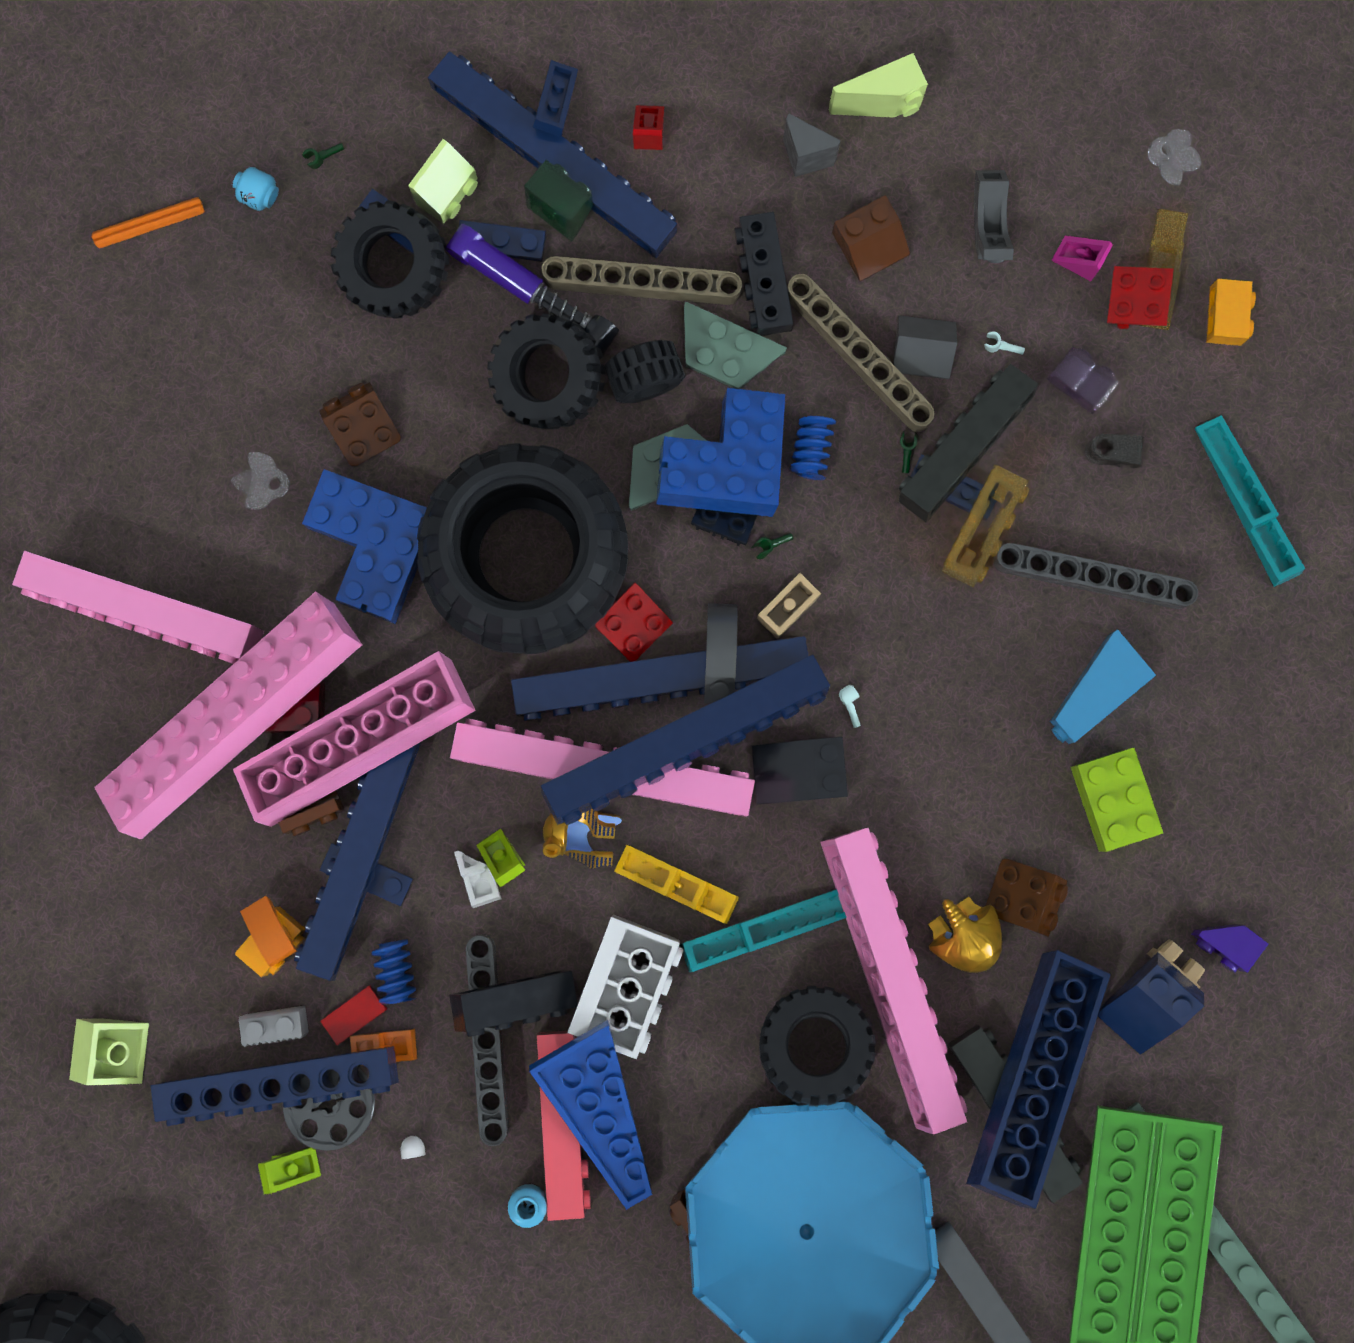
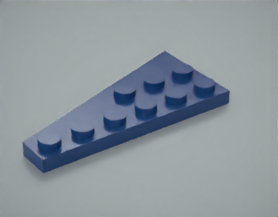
(592, 1099)

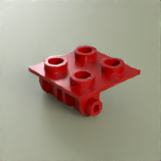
(1140, 296)
(633, 623)

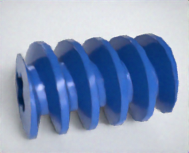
(810, 446)
(394, 972)

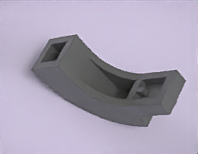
(990, 216)
(720, 651)

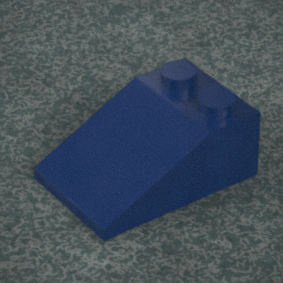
(1152, 1004)

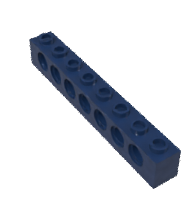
(169, 1095)

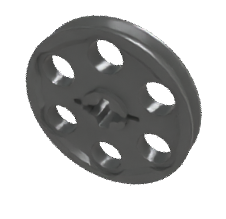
(326, 1120)

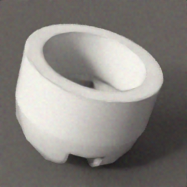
(412, 1147)

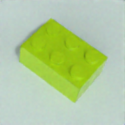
(1116, 800)

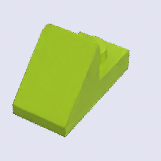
(501, 857)
(289, 1170)

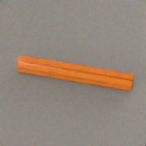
(148, 222)

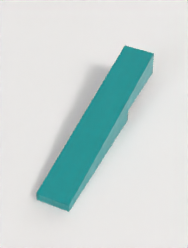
(1250, 501)
(762, 931)

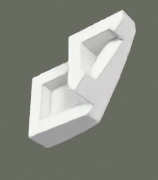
(478, 880)

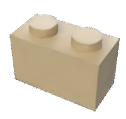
(788, 606)

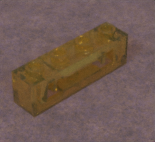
(991, 544)

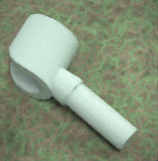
(1002, 345)
(847, 696)

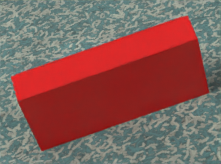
(353, 1015)

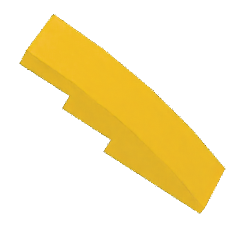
(676, 884)

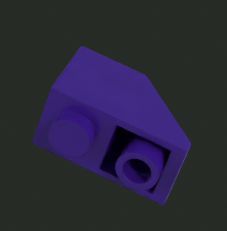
(1233, 943)

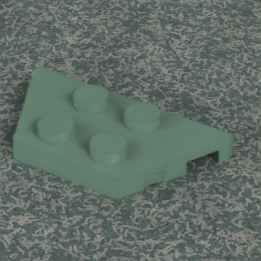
(725, 349)
(646, 466)

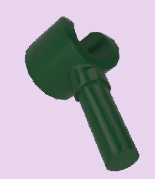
(320, 156)
(907, 451)
(768, 544)

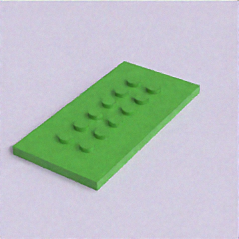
(1145, 1228)

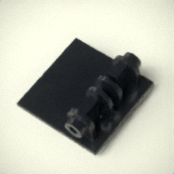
(733, 526)

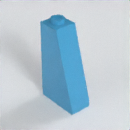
(1103, 686)

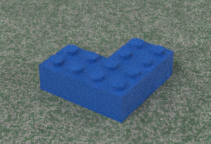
(737, 471)
(384, 538)

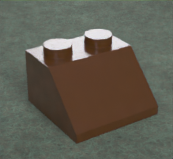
(871, 238)

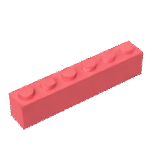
(562, 1150)

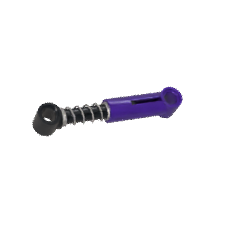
(473, 250)

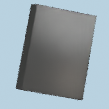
(808, 146)
(925, 347)

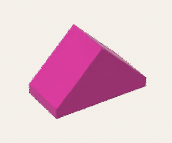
(1082, 255)

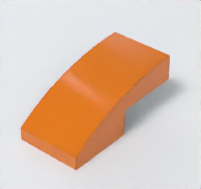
(268, 931)
(402, 1040)

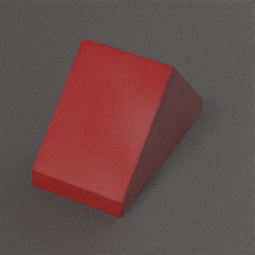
(648, 127)

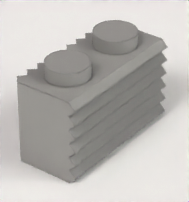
(273, 1026)

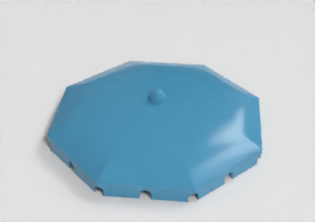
(811, 1228)

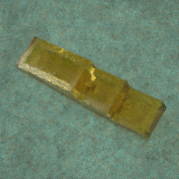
(1167, 250)

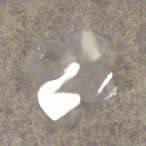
(1178, 155)
(257, 480)

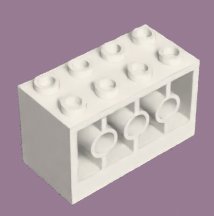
(617, 966)

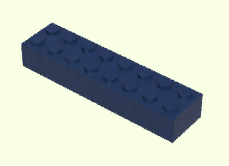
(1038, 1079)

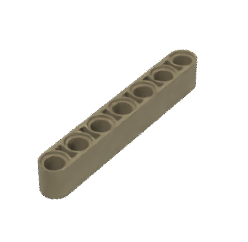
(630, 271)
(857, 339)

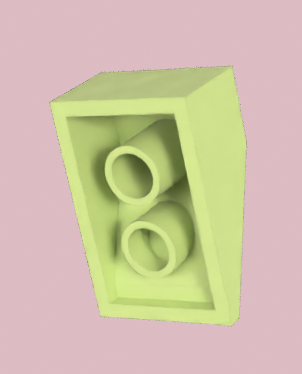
(882, 92)

